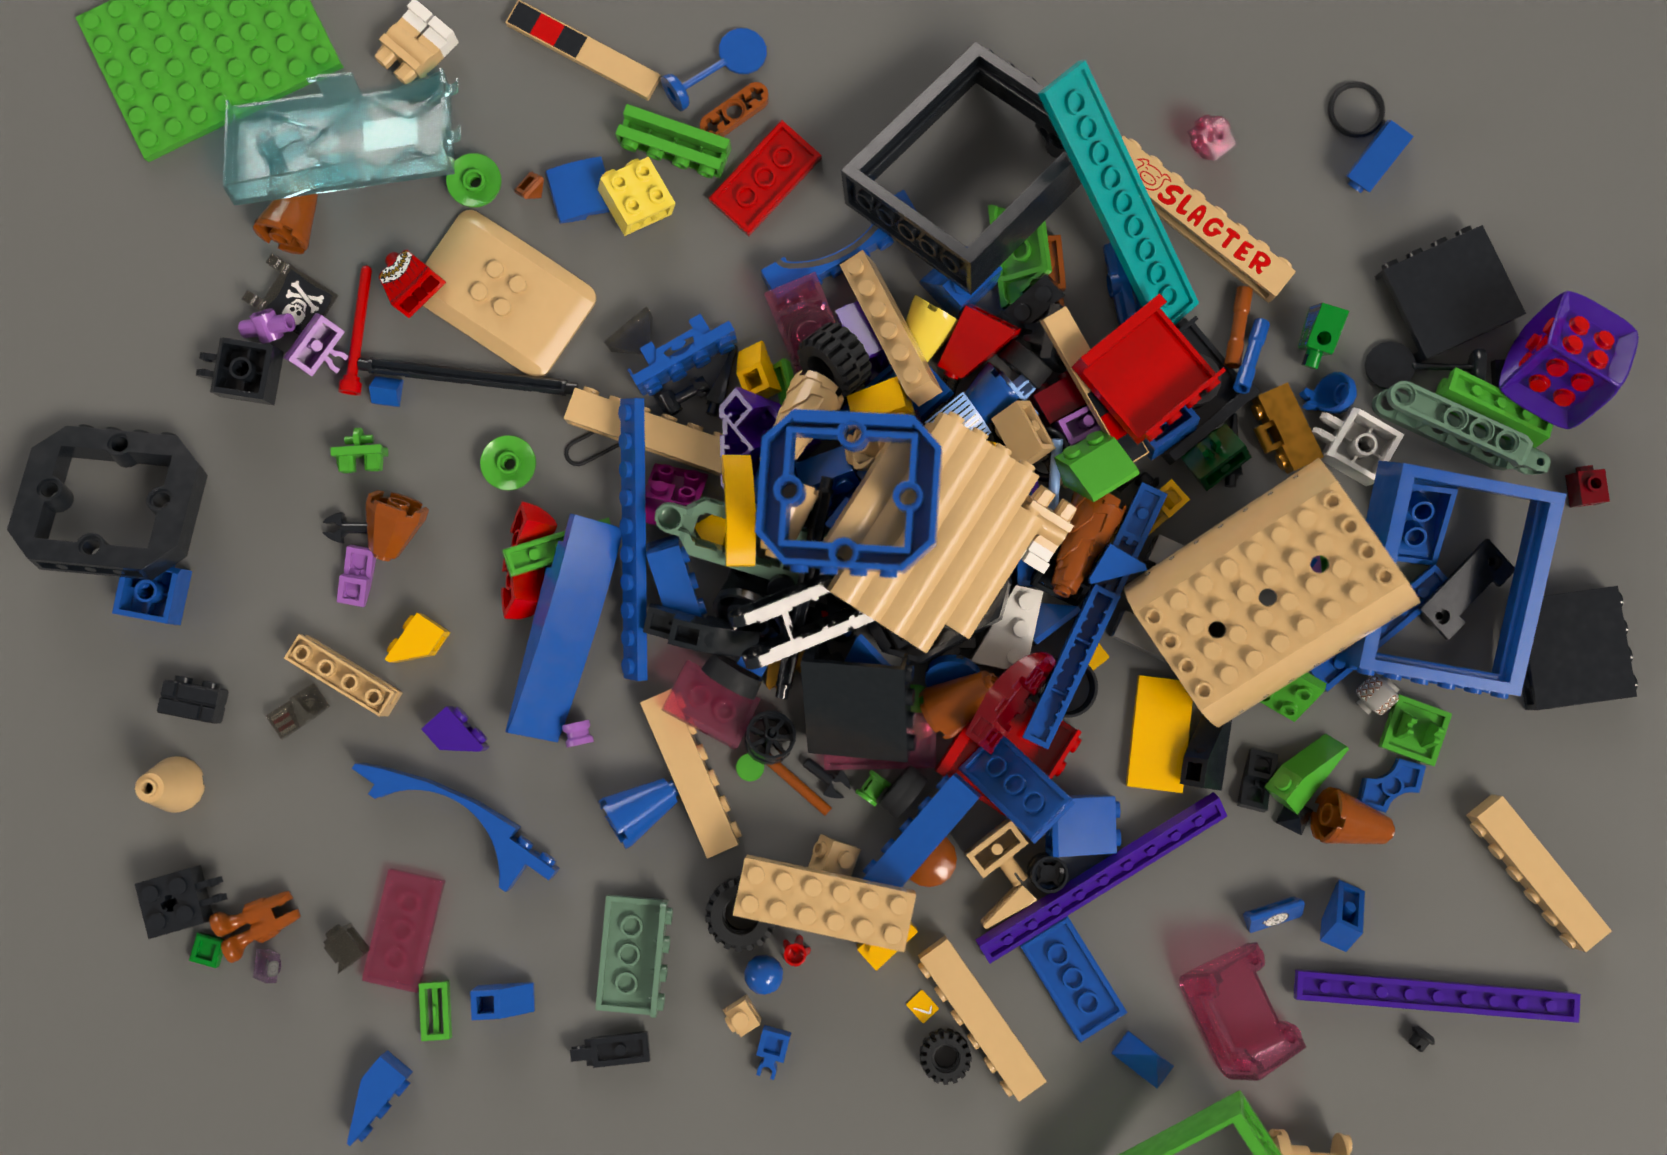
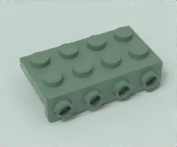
(633, 955)

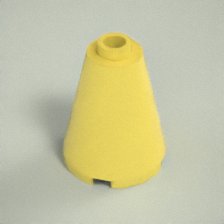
(929, 326)

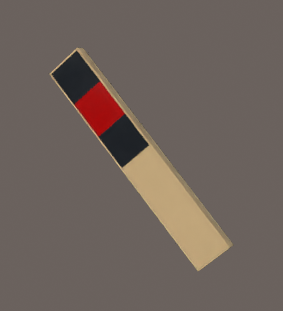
(583, 50)
(1071, 347)

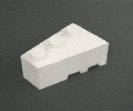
(1013, 635)

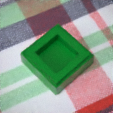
(207, 950)

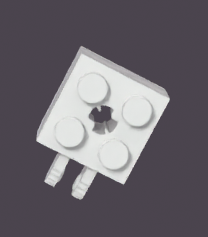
(1342, 447)

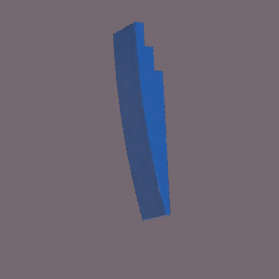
(563, 627)

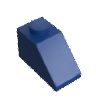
(1343, 916)

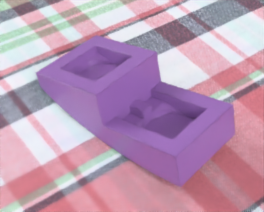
(357, 576)

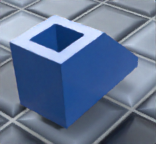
(502, 1000)

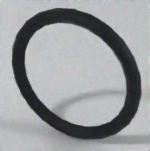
(1376, 94)

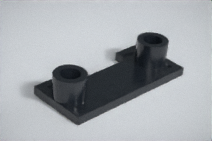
(1464, 587)

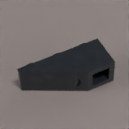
(1206, 756)

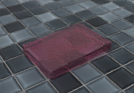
(709, 706)

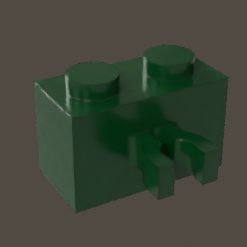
(1216, 457)

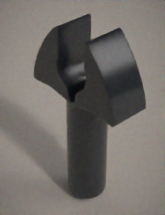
(346, 527)
(827, 778)

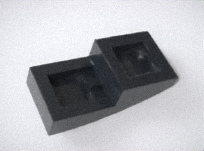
(1257, 772)

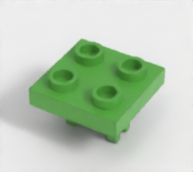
(1296, 697)
(1415, 730)

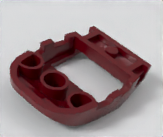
(1008, 698)

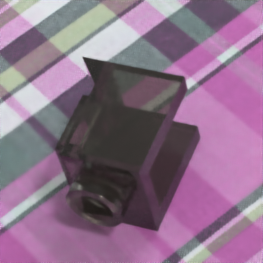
(345, 946)

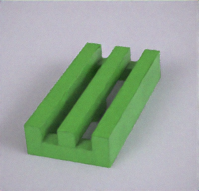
(446, 1006)

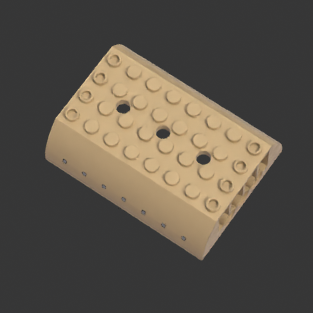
(1272, 549)

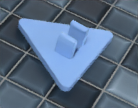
(1017, 386)

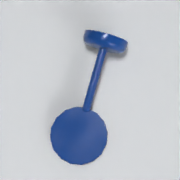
(739, 51)

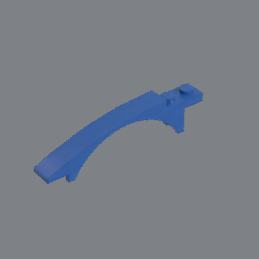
(512, 852)

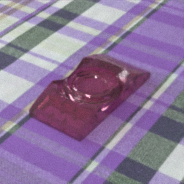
(798, 312)

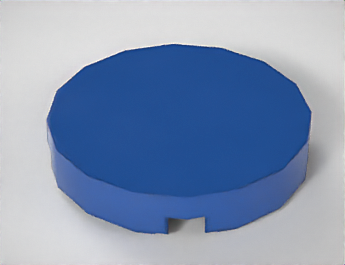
(949, 668)

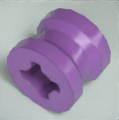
(577, 733)

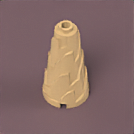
(809, 392)

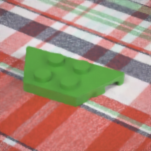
(1024, 265)

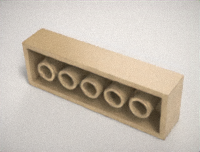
(824, 903)

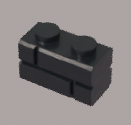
(193, 701)

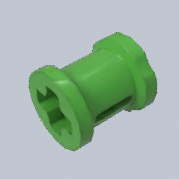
(873, 788)

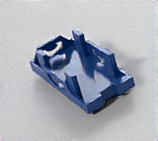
(674, 367)

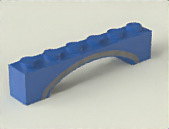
(787, 271)

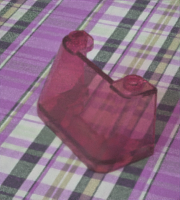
(1239, 1016)

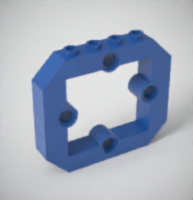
(778, 472)

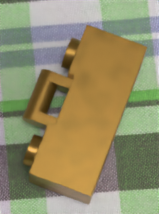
(1288, 428)

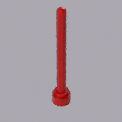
(351, 382)

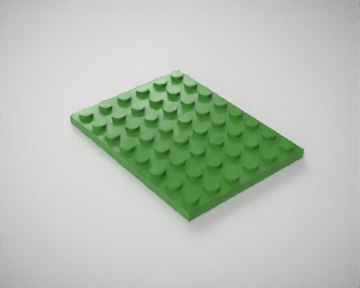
(184, 58)

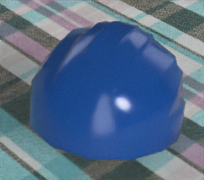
(1332, 394)

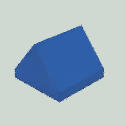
(386, 391)

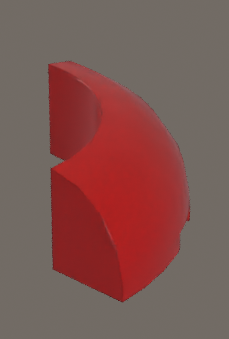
(523, 591)

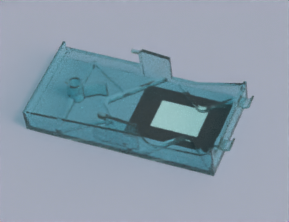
(339, 139)

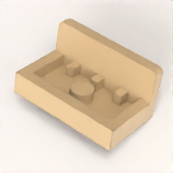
(834, 856)

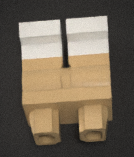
(416, 42)
(1052, 531)

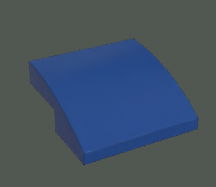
(576, 189)

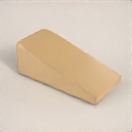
(1010, 903)

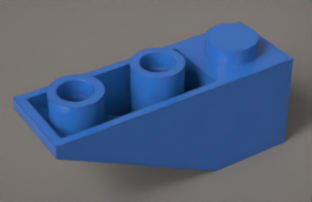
(377, 1087)

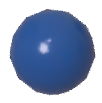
(763, 974)

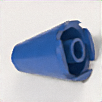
(990, 393)
(638, 809)

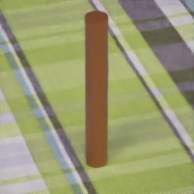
(800, 787)

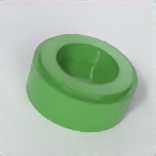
(748, 768)

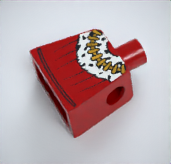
(408, 282)

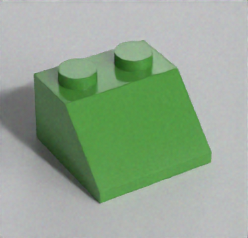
(1095, 466)

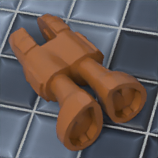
(262, 921)

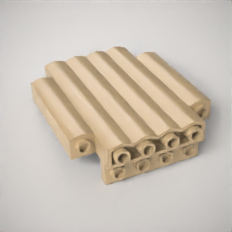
(977, 536)

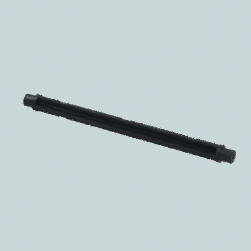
(466, 376)
(799, 612)

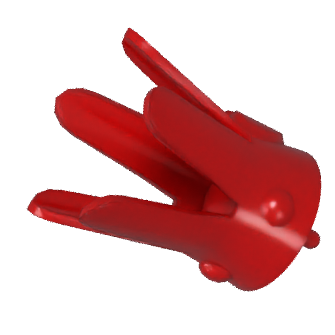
(795, 953)

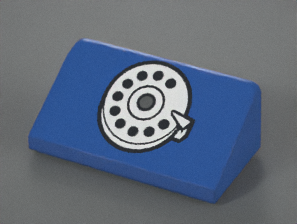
(1273, 914)

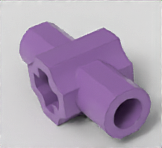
(266, 325)

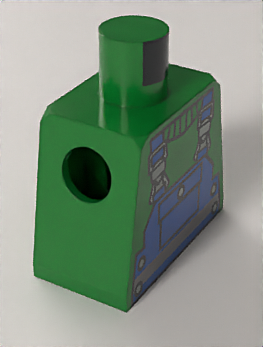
(1325, 322)

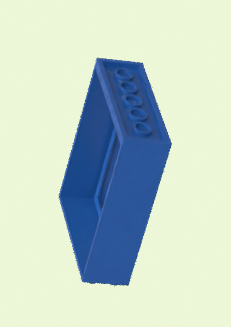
(1387, 520)

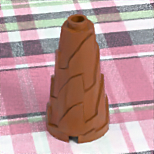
(1092, 530)

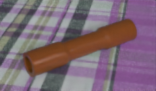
(1236, 342)

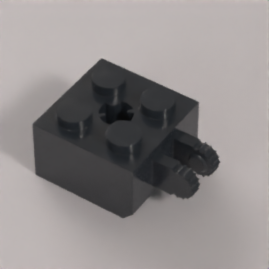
(232, 360)
(193, 907)

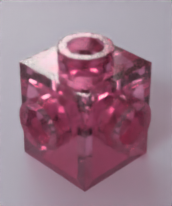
(1211, 137)

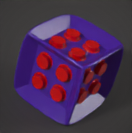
(1569, 360)

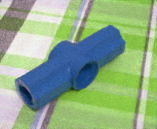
(1119, 287)

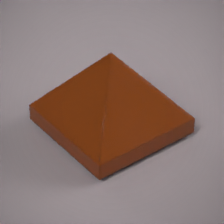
(531, 186)

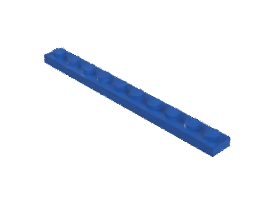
(633, 538)

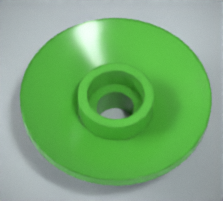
(471, 168)
(498, 453)

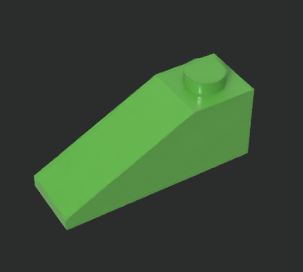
(1305, 772)

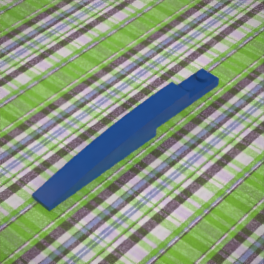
(1091, 621)

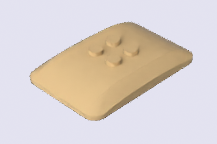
(507, 294)

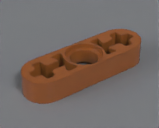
(754, 105)

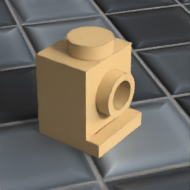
(742, 1016)

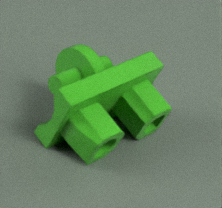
(347, 455)

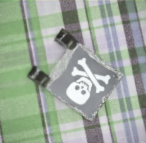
(293, 294)

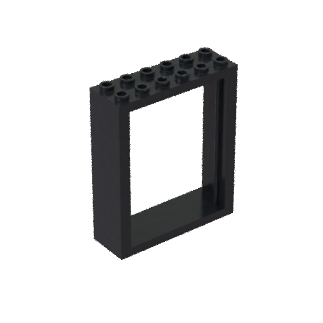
(961, 264)

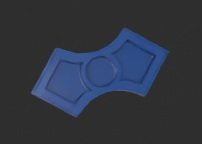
(1400, 779)

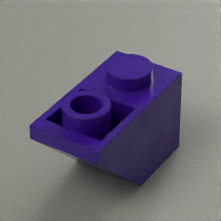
(452, 732)

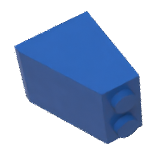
(951, 296)
(1086, 828)

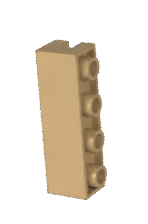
(343, 675)

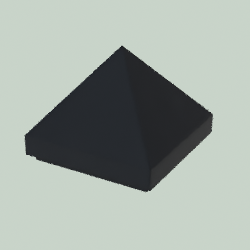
(1293, 821)

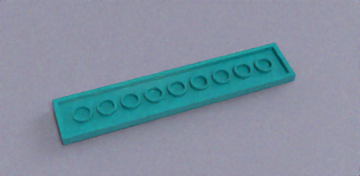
(1116, 190)

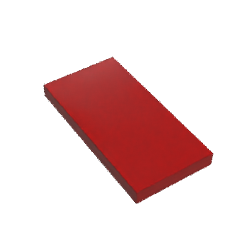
(765, 178)

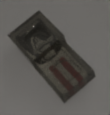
(298, 711)

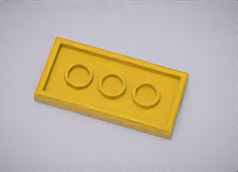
(1159, 734)

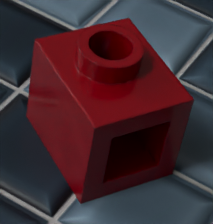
(1587, 487)

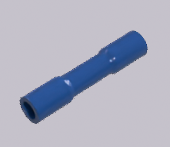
(1247, 369)

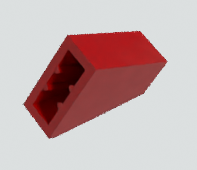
(975, 341)

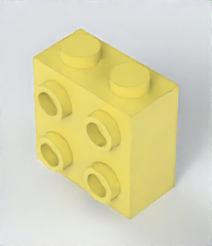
(636, 195)

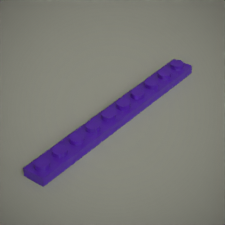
(1101, 877)
(1437, 996)

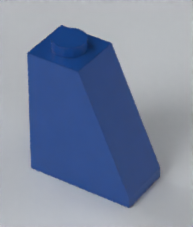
(1378, 156)

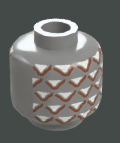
(1377, 694)

